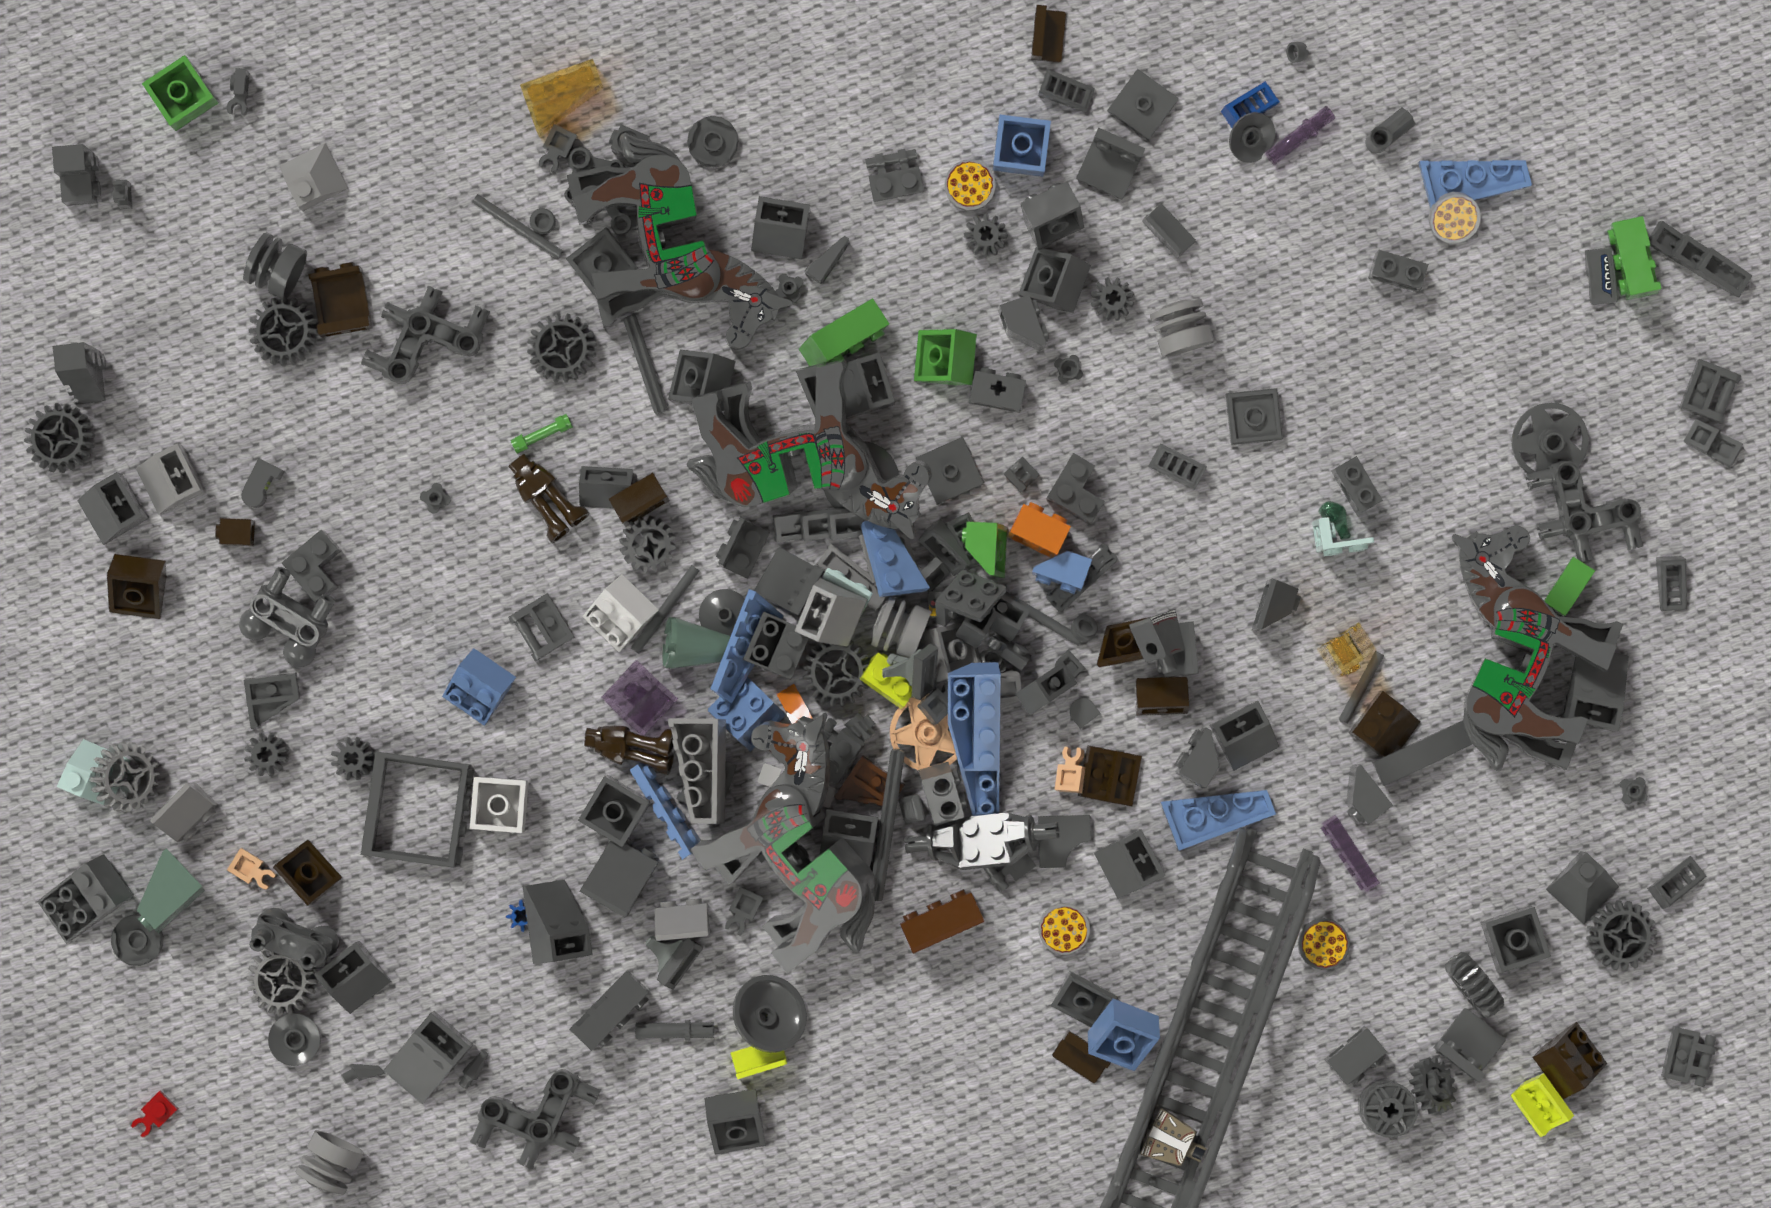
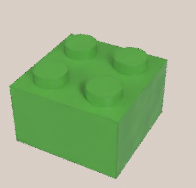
(180, 93)

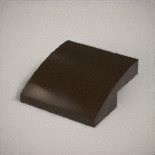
(1110, 775)

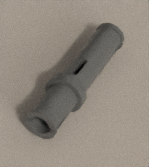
(675, 1030)

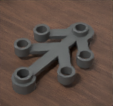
(592, 162)

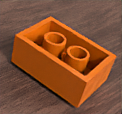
(1039, 530)

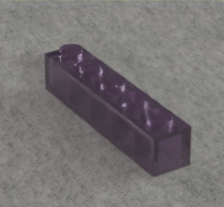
(1349, 853)

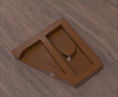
(865, 783)

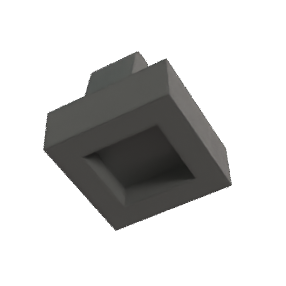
(1021, 474)
(934, 572)

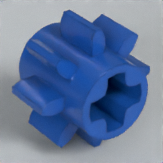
(514, 915)

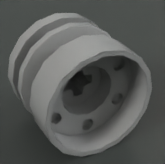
(1181, 327)
(900, 627)
(327, 1167)

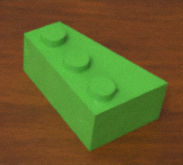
(1633, 258)
(845, 335)

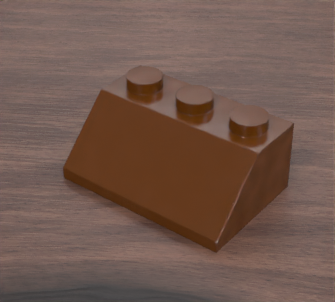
(941, 921)

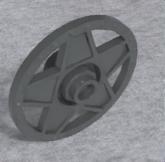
(1549, 438)

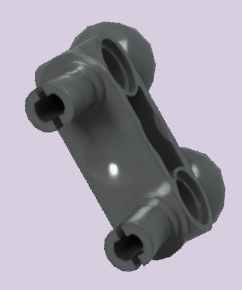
(287, 617)
(293, 941)

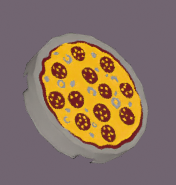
(970, 185)
(1454, 217)
(1064, 928)

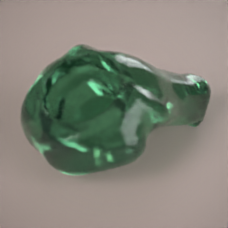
(1336, 515)

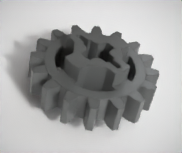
(637, 540)
(1432, 1086)

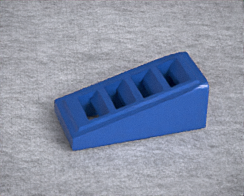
(1231, 115)

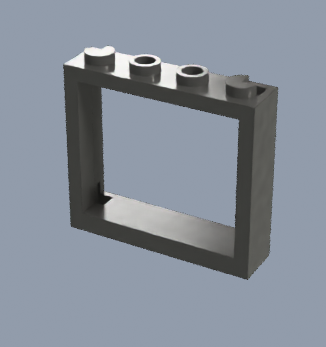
(375, 801)

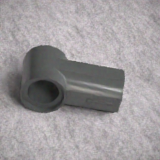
(1390, 130)

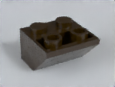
(1570, 1061)

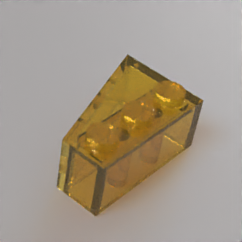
(560, 93)
(1346, 650)

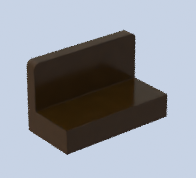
(1048, 34)
(1162, 696)
(1074, 1053)

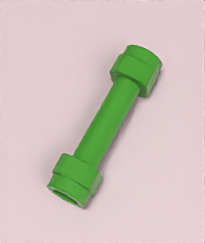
(561, 424)

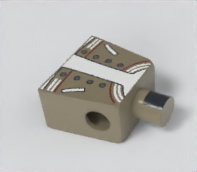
(1172, 1140)

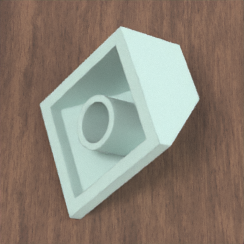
(77, 772)

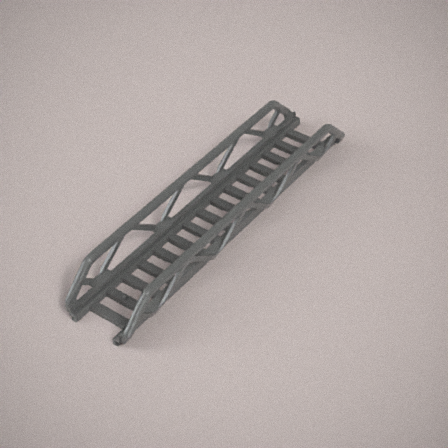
(1259, 1001)

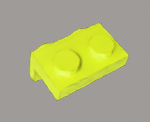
(894, 689)
(1541, 1104)

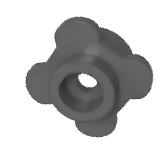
(795, 283)
(1072, 362)
(427, 497)
(991, 654)
(1640, 795)

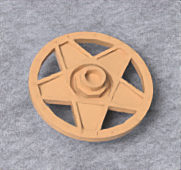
(922, 735)

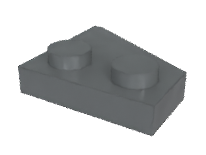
(269, 696)

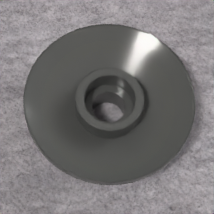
(1260, 139)
(718, 601)
(282, 1046)

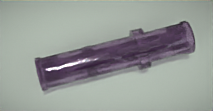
(1305, 131)

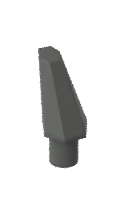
(473, 1069)
(361, 1072)

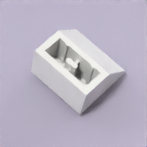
(620, 612)

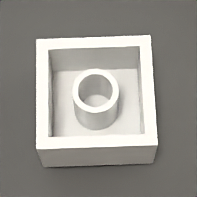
(499, 804)

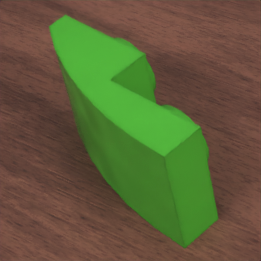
(1569, 586)

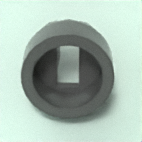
(1298, 47)

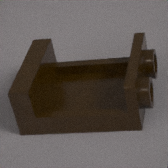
(340, 300)

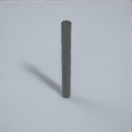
(517, 226)
(665, 609)
(1046, 620)

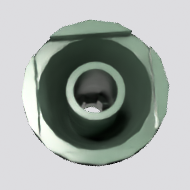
(691, 644)

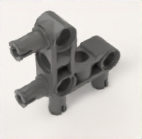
(412, 341)
(1572, 503)
(523, 1122)

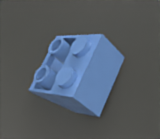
(1064, 569)
(478, 686)

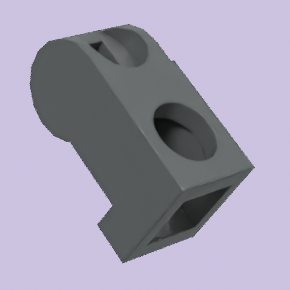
(255, 489)

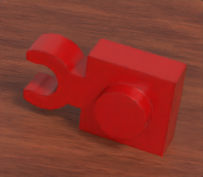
(156, 1111)

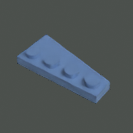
(733, 669)
(665, 810)

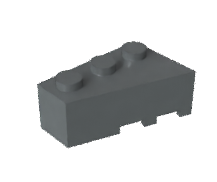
(81, 369)
(610, 1011)

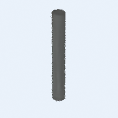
(1361, 687)

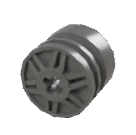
(272, 264)
(1380, 1095)

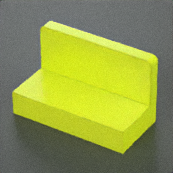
(753, 1061)

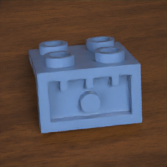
(746, 712)

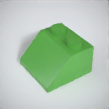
(945, 357)

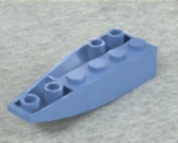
(976, 732)

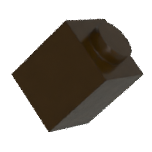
(235, 532)

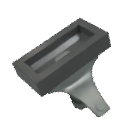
(918, 670)
(673, 959)

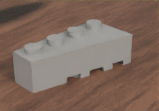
(702, 760)

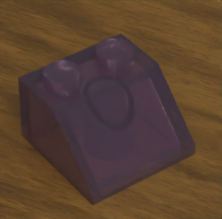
(639, 698)

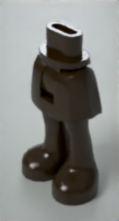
(532, 483)
(614, 744)

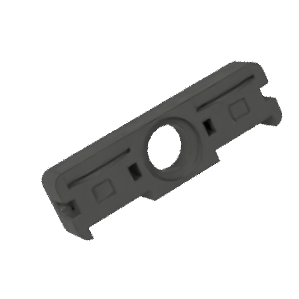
(1101, 561)

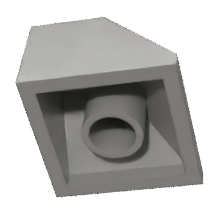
(313, 177)

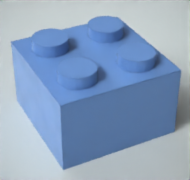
(1021, 145)
(1123, 1034)

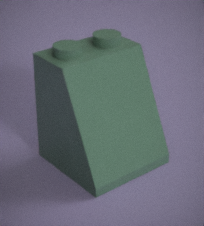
(167, 893)

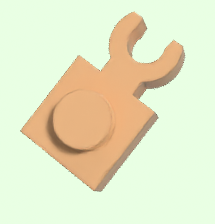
(1071, 775)
(247, 867)

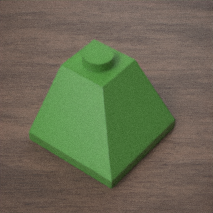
(987, 545)

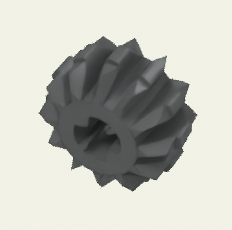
(994, 234)
(1106, 292)
(259, 749)
(352, 749)

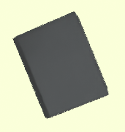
(1082, 999)

